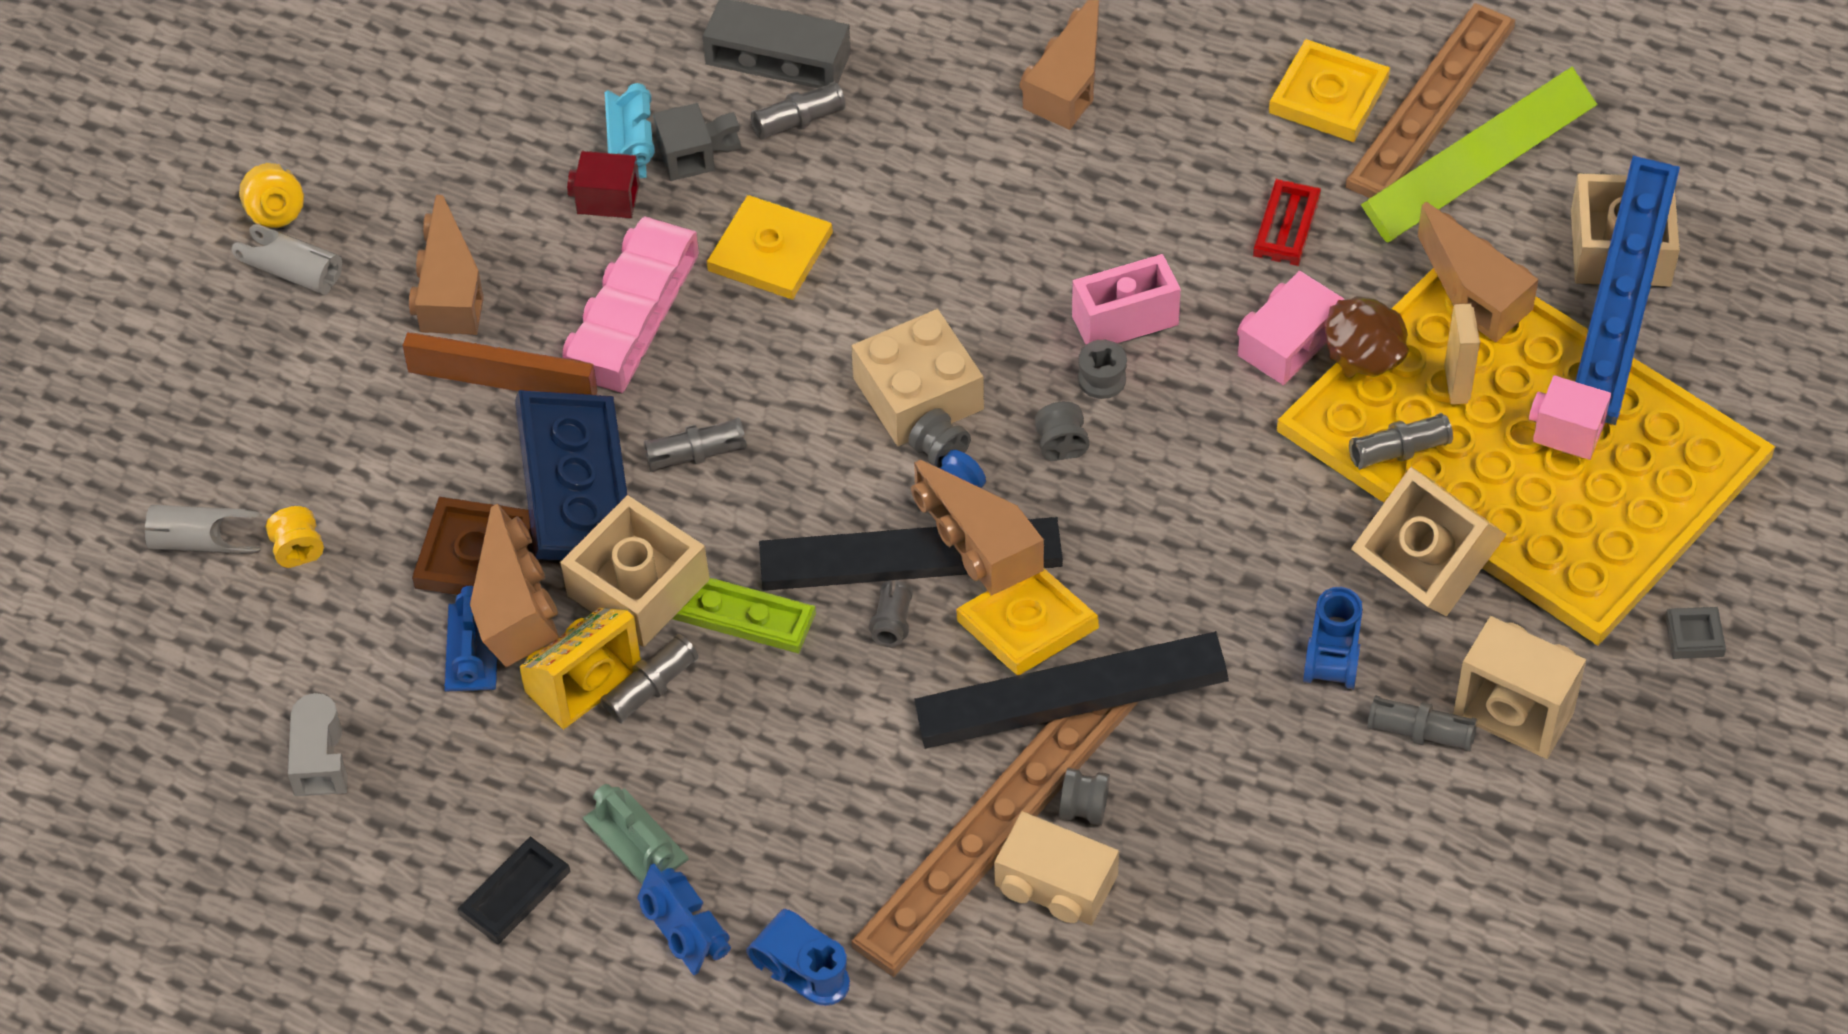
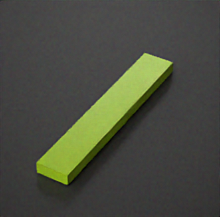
(1479, 154)

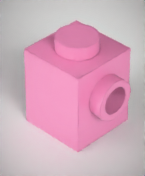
(1570, 416)

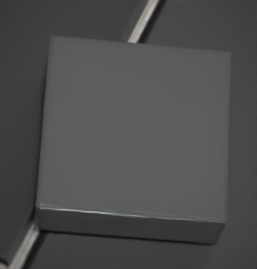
(1695, 632)

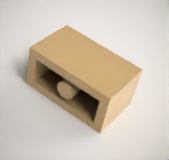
(1056, 869)

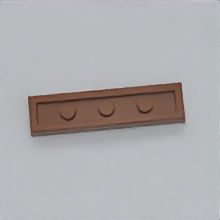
(496, 366)

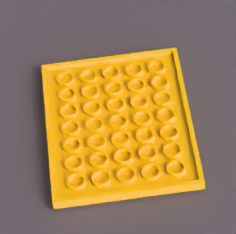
(1578, 530)

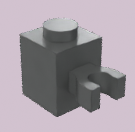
(689, 142)

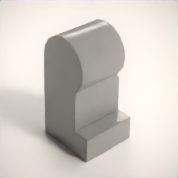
(313, 734)

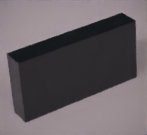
(514, 890)

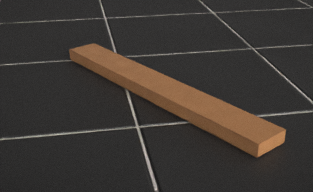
(978, 837)

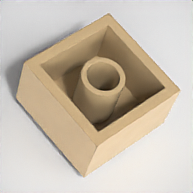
(1593, 223)
(917, 371)
(1428, 541)
(637, 566)
(1519, 686)

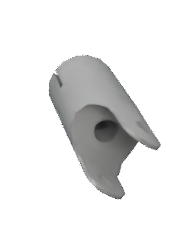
(291, 259)
(192, 528)

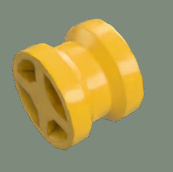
(294, 536)

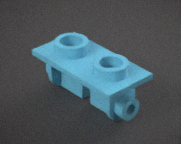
(627, 125)

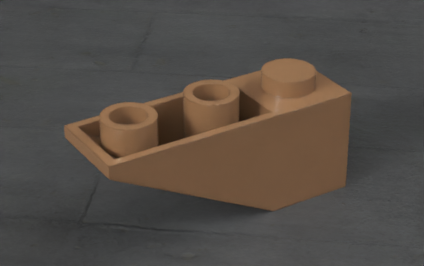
(1064, 77)
(1476, 273)
(449, 282)
(987, 531)
(507, 595)

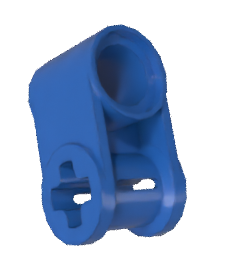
(1334, 645)
(802, 958)

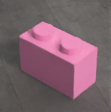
(1126, 301)
(1287, 327)

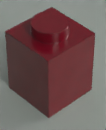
(604, 184)

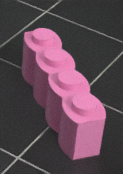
(633, 301)

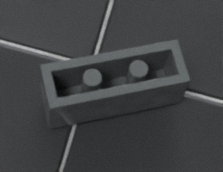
(776, 44)

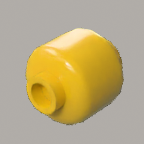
(271, 195)

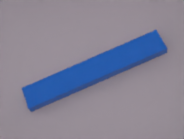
(1627, 279)

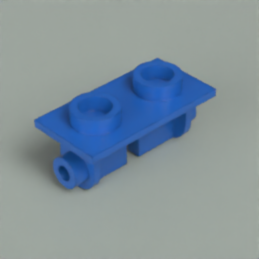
(468, 660)
(669, 901)

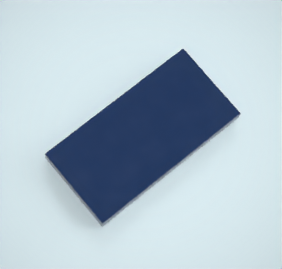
(568, 466)

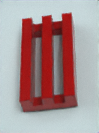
(1280, 250)

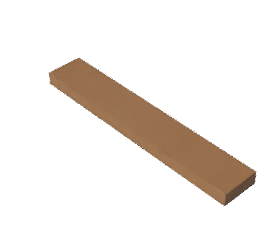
(1431, 101)

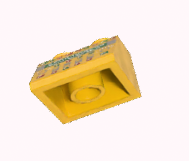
(582, 664)

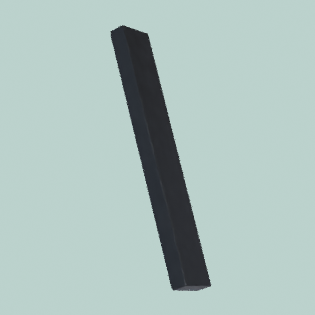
(875, 557)
(1071, 690)

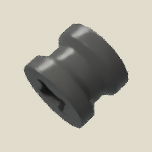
(1111, 377)
(1061, 431)
(937, 436)
(1084, 796)

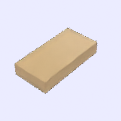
(1461, 353)

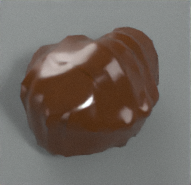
(1365, 336)

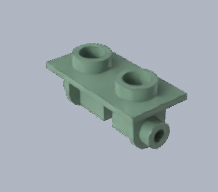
(632, 833)

